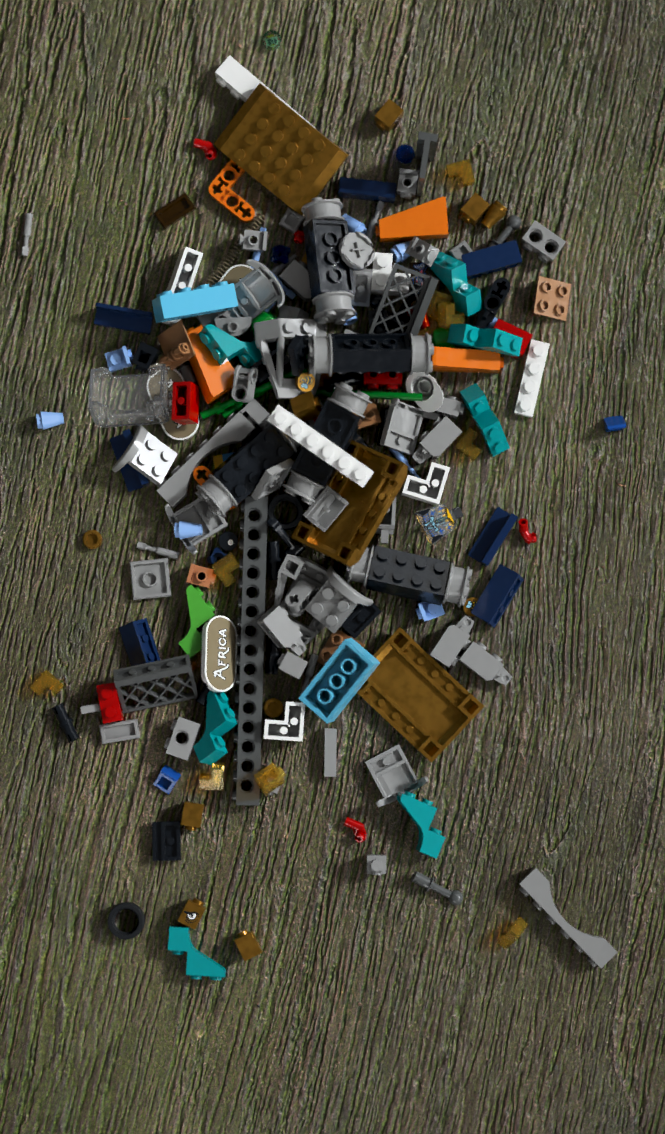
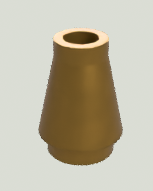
(494, 214)

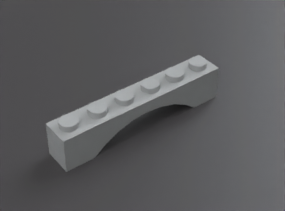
(234, 432)
(594, 946)

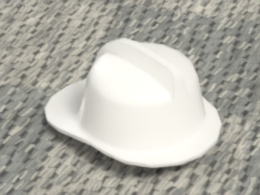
(428, 386)

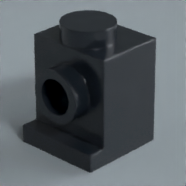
(145, 350)

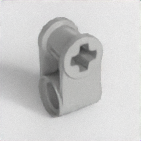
(244, 382)
(300, 597)

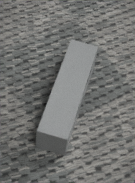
(330, 750)

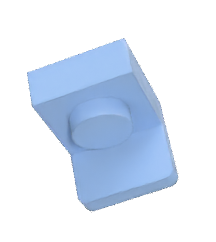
(119, 359)
(429, 611)

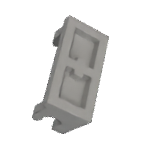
(326, 508)

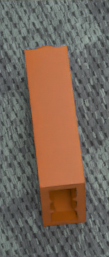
(422, 221)
(466, 360)
(211, 376)

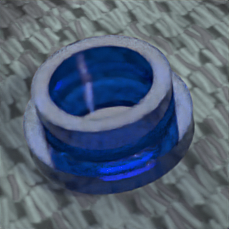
(405, 154)

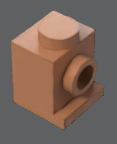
(193, 578)

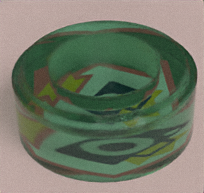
(271, 40)

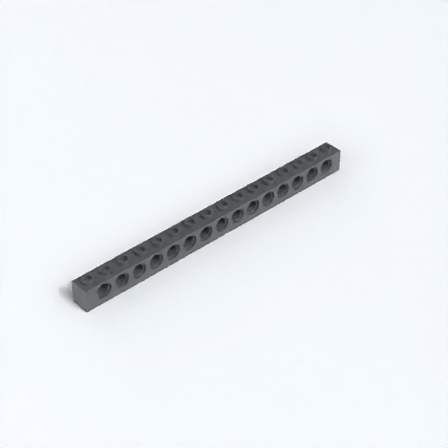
(256, 698)

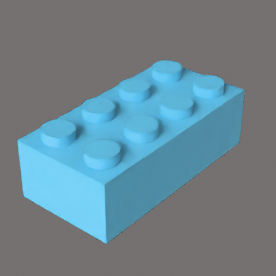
(194, 302)
(339, 680)

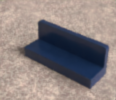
(367, 190)
(492, 259)
(123, 318)
(133, 479)
(492, 536)
(497, 595)
(139, 642)

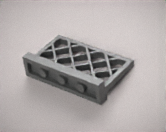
(426, 152)
(419, 308)
(153, 672)

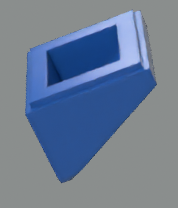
(614, 423)
(166, 779)

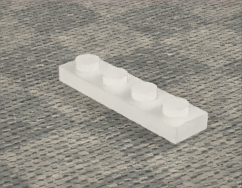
(531, 378)

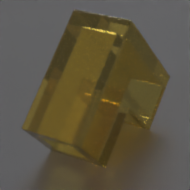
(461, 169)
(448, 315)
(465, 444)
(224, 568)
(45, 681)
(213, 781)
(512, 933)

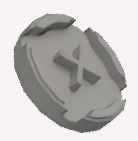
(356, 250)

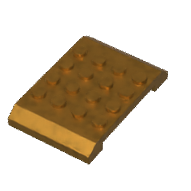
(280, 149)
(367, 506)
(418, 696)

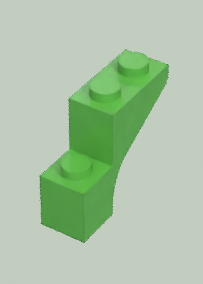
(199, 613)

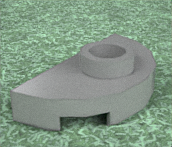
(234, 326)

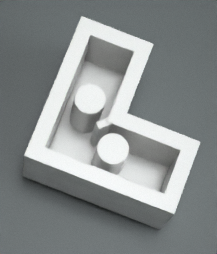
(381, 271)
(429, 489)
(289, 729)

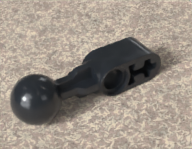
(487, 314)

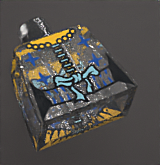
(438, 521)

